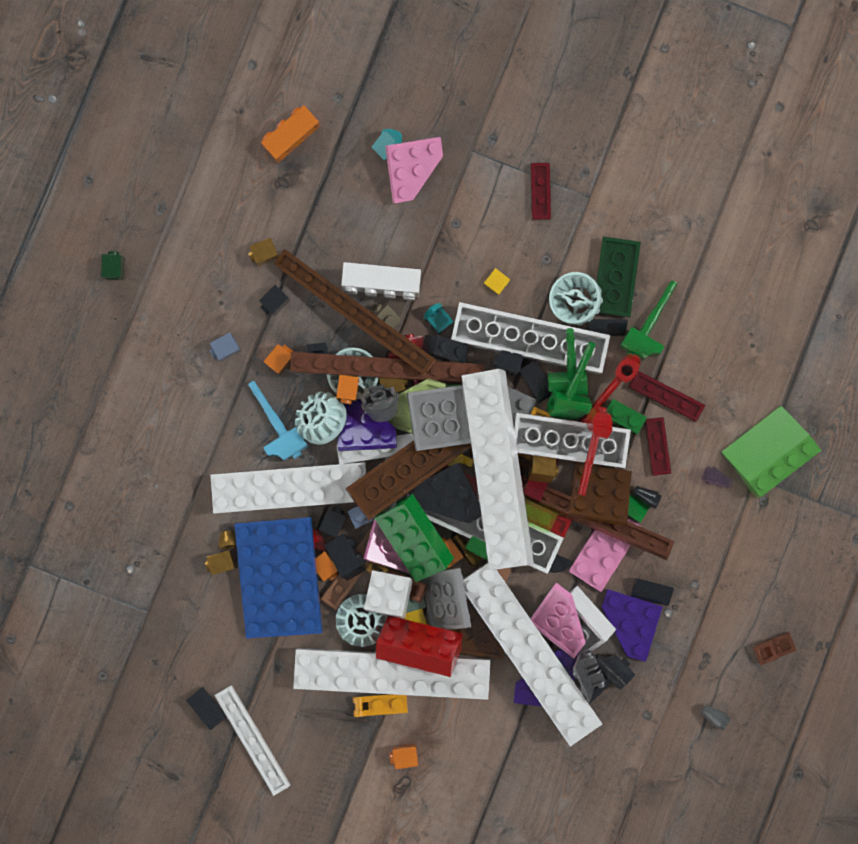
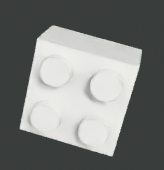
(388, 594)

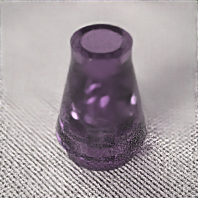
(715, 477)

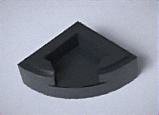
(560, 564)

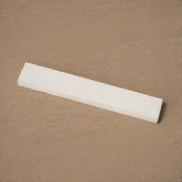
(252, 740)

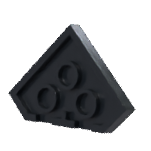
(449, 495)

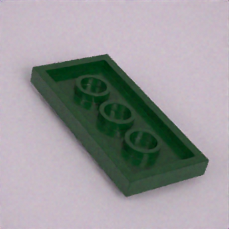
(617, 275)

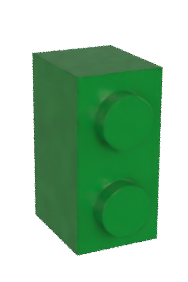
(625, 416)

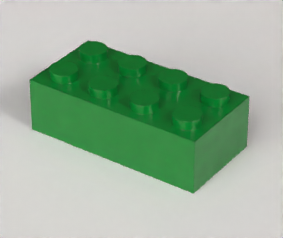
(414, 538)

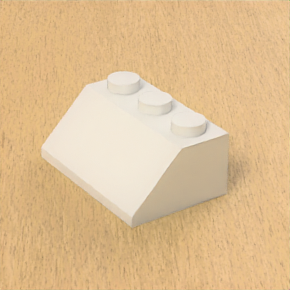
(593, 623)

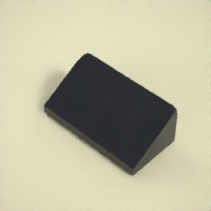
(610, 327)
(652, 591)
(206, 708)

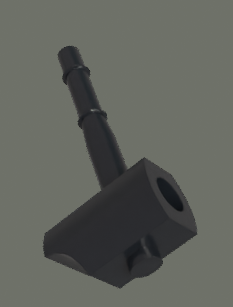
(615, 672)

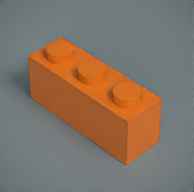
(290, 133)

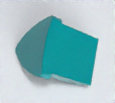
(388, 137)
(438, 317)

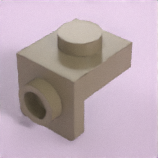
(386, 314)

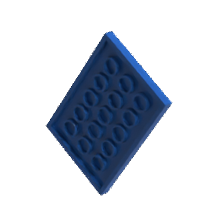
(278, 577)

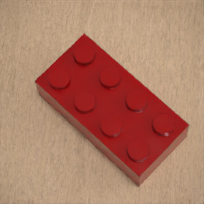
(419, 646)

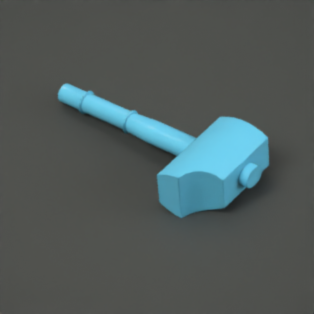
(289, 442)

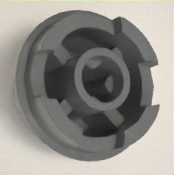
(381, 403)

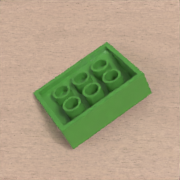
(770, 451)

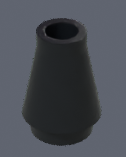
(646, 496)

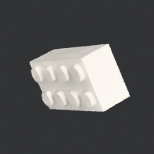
(381, 280)

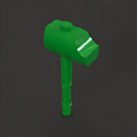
(638, 341)
(560, 380)
(568, 404)

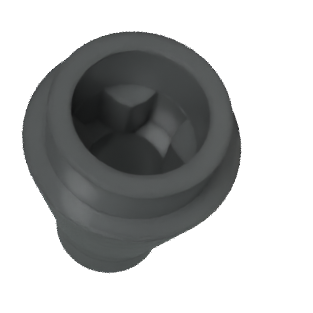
(716, 717)

